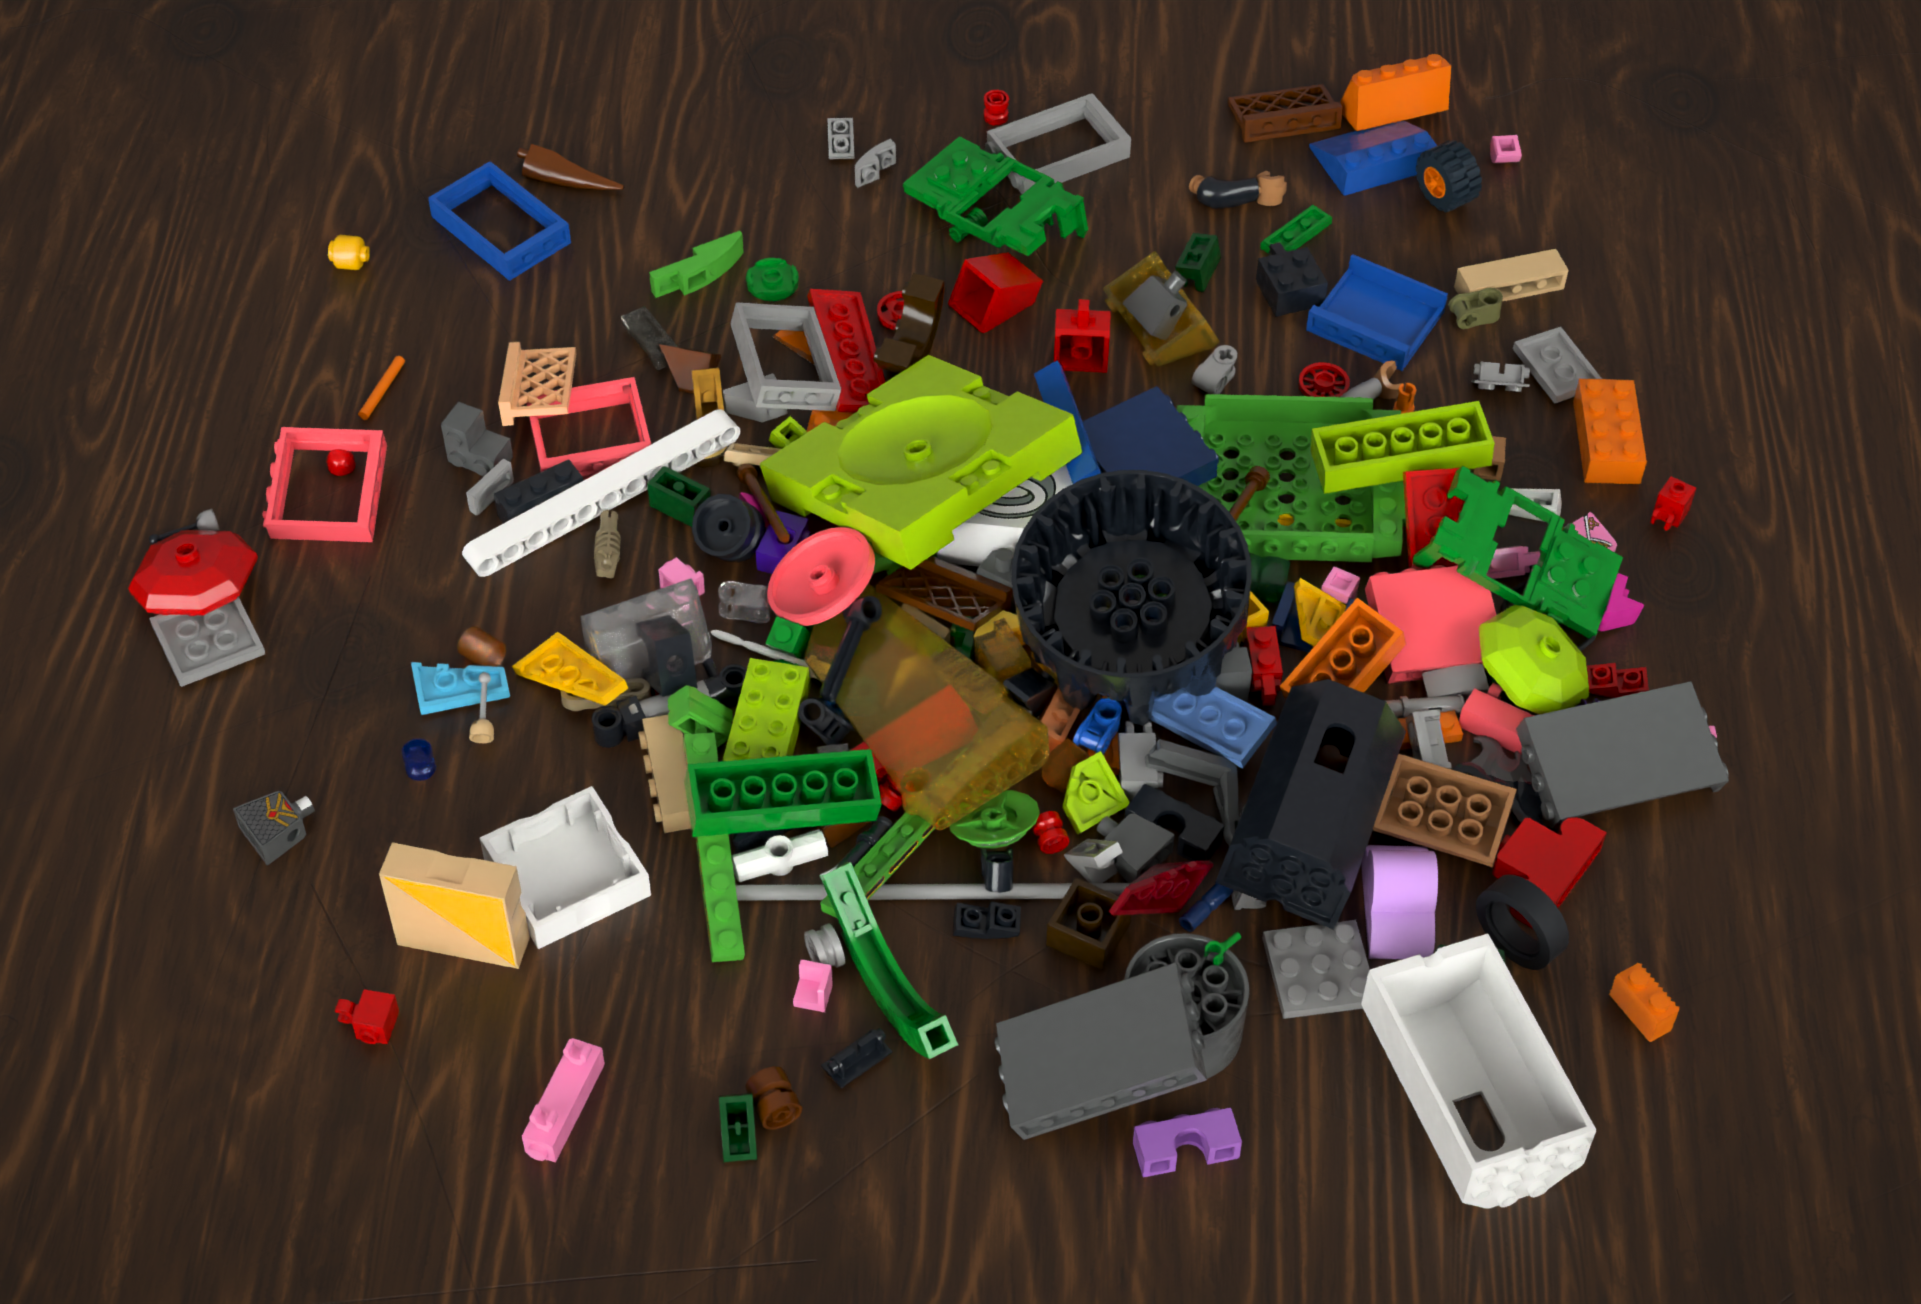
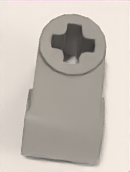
(1216, 370)

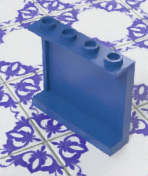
(1378, 312)

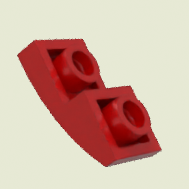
(1609, 682)

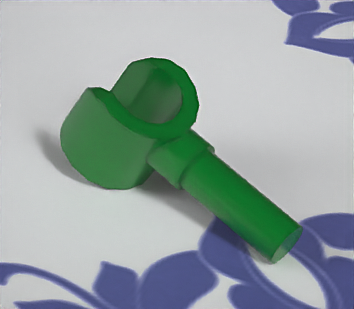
(1220, 948)

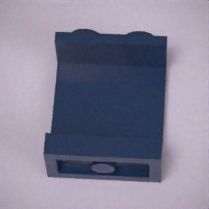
(1287, 621)

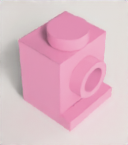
(676, 571)

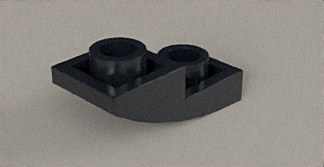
(987, 923)

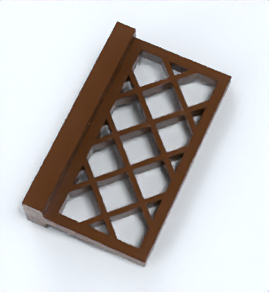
(1281, 122)
(948, 580)

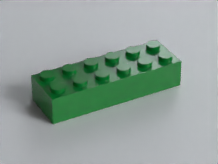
(782, 792)

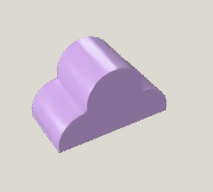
(1399, 900)

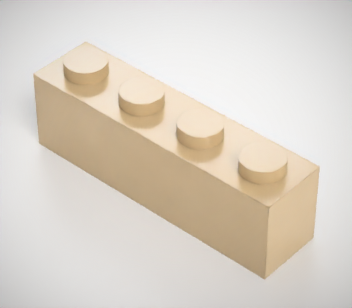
(1516, 275)
(668, 769)

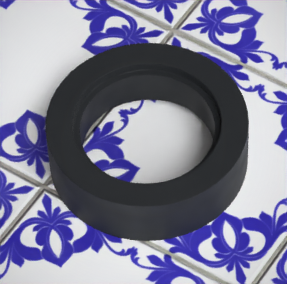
(1537, 910)

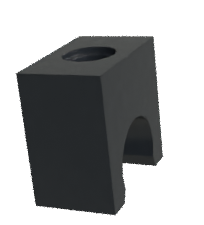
(664, 639)

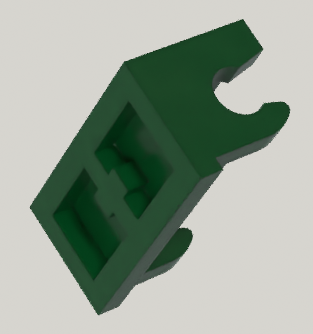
(1199, 259)

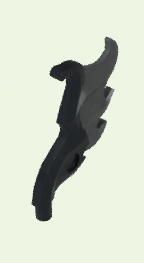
(1498, 768)

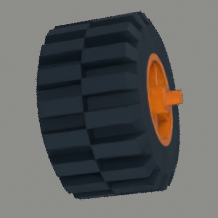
(1448, 175)

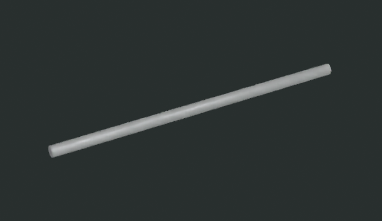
(920, 891)

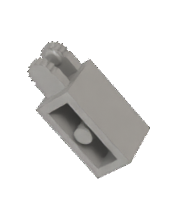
(1132, 753)

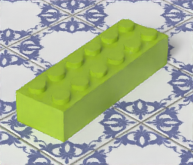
(1387, 446)

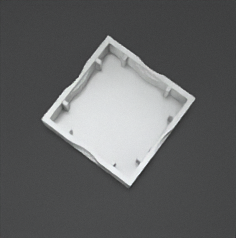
(569, 866)

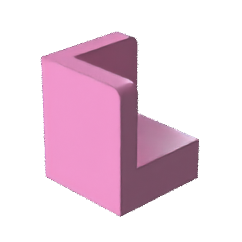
(1341, 585)
(813, 986)

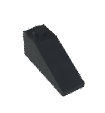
(1031, 689)

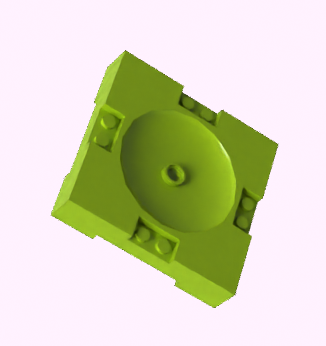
(921, 458)

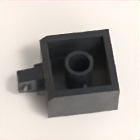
(1290, 280)

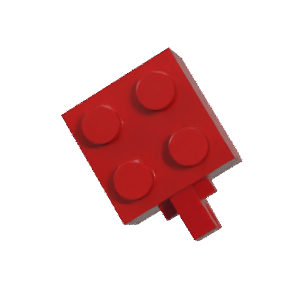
(1082, 338)

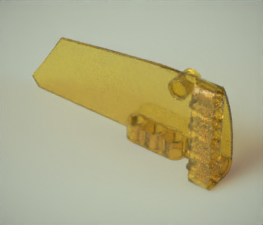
(930, 715)

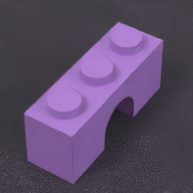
(1210, 1131)

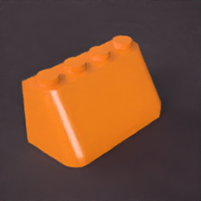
(1397, 92)

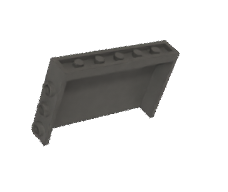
(1620, 752)
(1100, 1051)

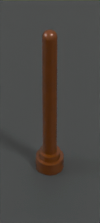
(1255, 480)

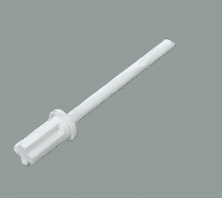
(760, 649)

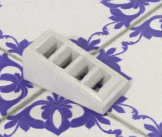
(1546, 498)

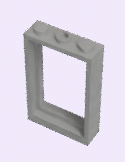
(1086, 107)
(785, 393)

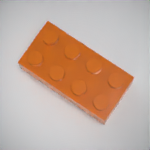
(1609, 431)
(1350, 651)

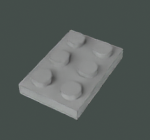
(1555, 363)

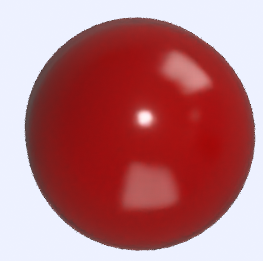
(340, 462)

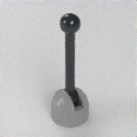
(205, 521)

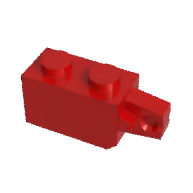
(1264, 661)

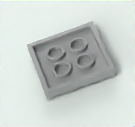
(207, 642)
(1317, 968)

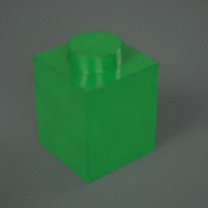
(788, 637)

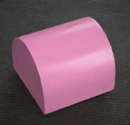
(1505, 149)

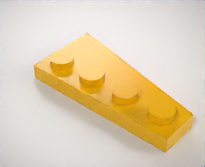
(572, 670)

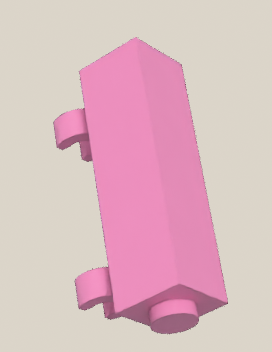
(563, 1100)

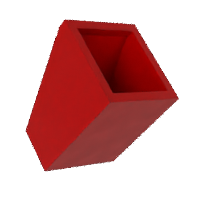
(993, 290)

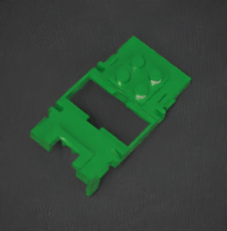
(966, 173)
(1571, 572)

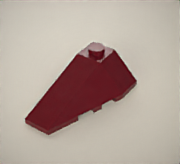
(1162, 888)

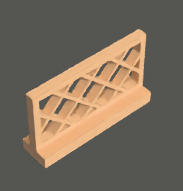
(516, 381)

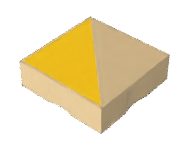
(455, 905)

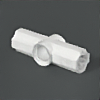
(765, 859)

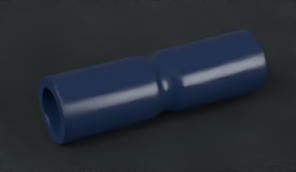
(1202, 909)

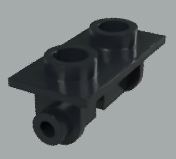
(857, 1057)

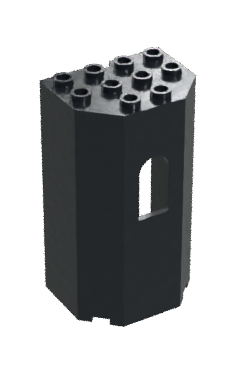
(1306, 822)

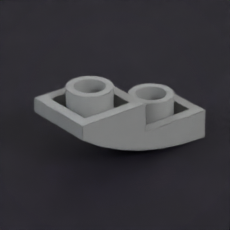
(840, 138)
(874, 160)
(1456, 680)

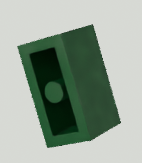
(676, 494)

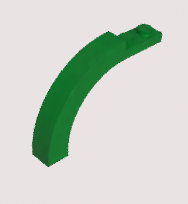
(903, 1007)

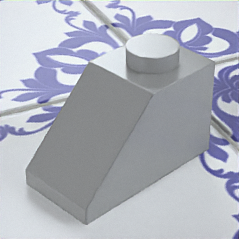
(740, 402)

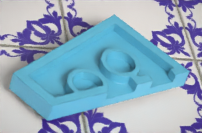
(451, 688)

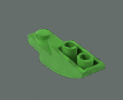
(701, 269)

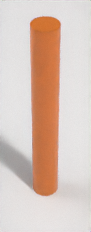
(381, 387)

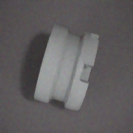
(824, 946)

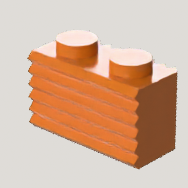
(1644, 1002)

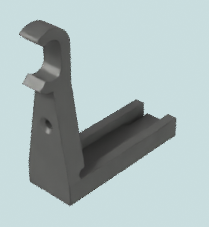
(1205, 769)

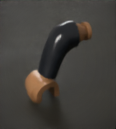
(1228, 194)

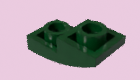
(963, 640)

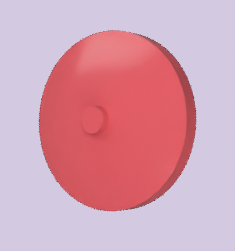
(821, 576)

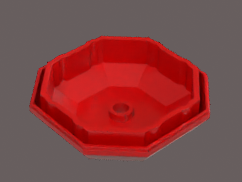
(193, 572)

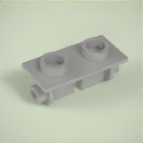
(1489, 376)

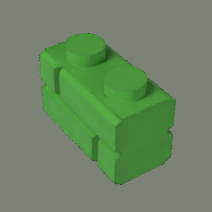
(698, 713)

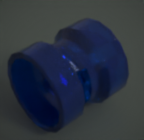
(418, 759)

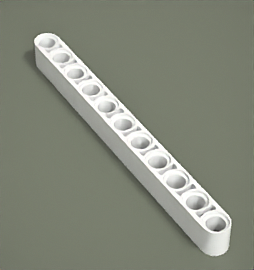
(599, 493)

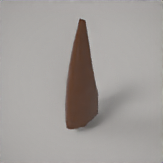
(552, 168)

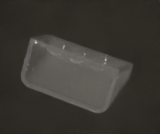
(612, 633)

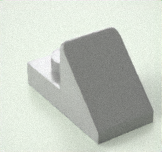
(1094, 859)

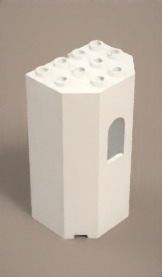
(1466, 1031)

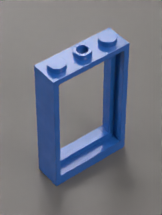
(520, 257)

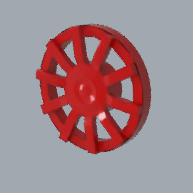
(1323, 381)

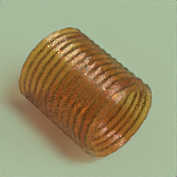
(481, 647)

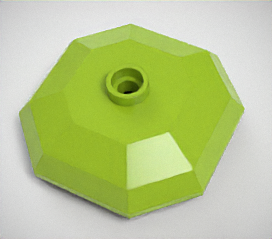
(1533, 660)

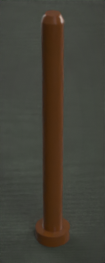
(747, 475)

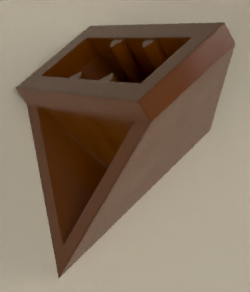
(684, 360)

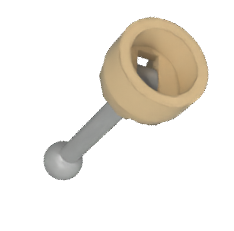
(482, 729)

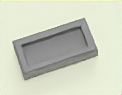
(482, 493)

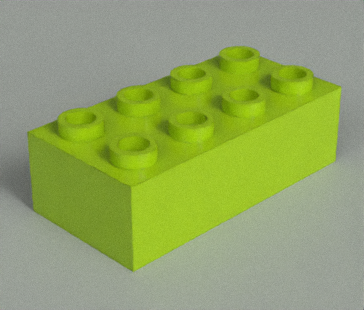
(767, 711)

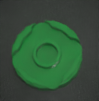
(772, 279)

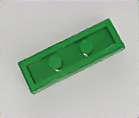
(1299, 229)

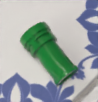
(976, 216)

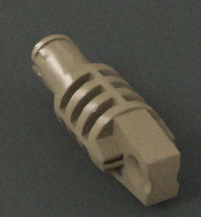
(607, 545)

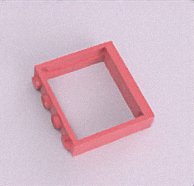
(589, 398)
(326, 440)

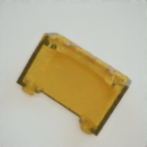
(1190, 333)

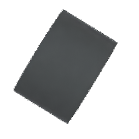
(1218, 986)

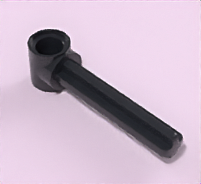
(858, 618)

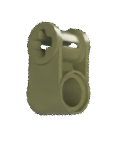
(1479, 307)

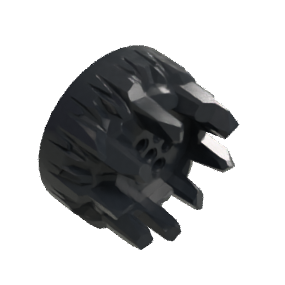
(1110, 533)

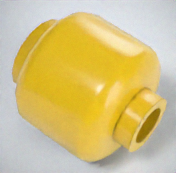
(348, 252)

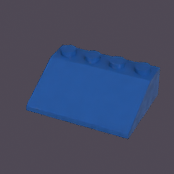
(1372, 155)

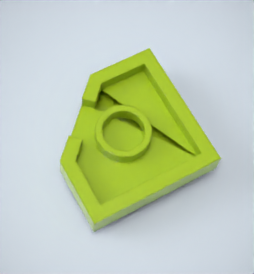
(1092, 793)

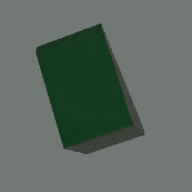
(738, 1127)

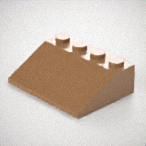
(1445, 810)

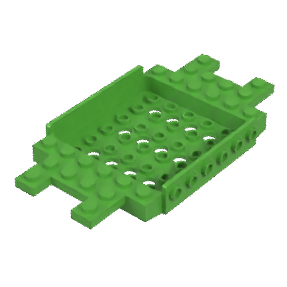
(1261, 430)

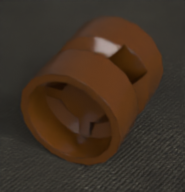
(773, 1097)

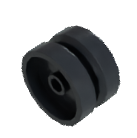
(728, 528)

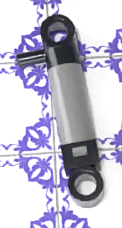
(612, 722)

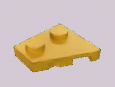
(1315, 611)

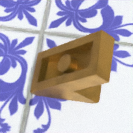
(707, 391)

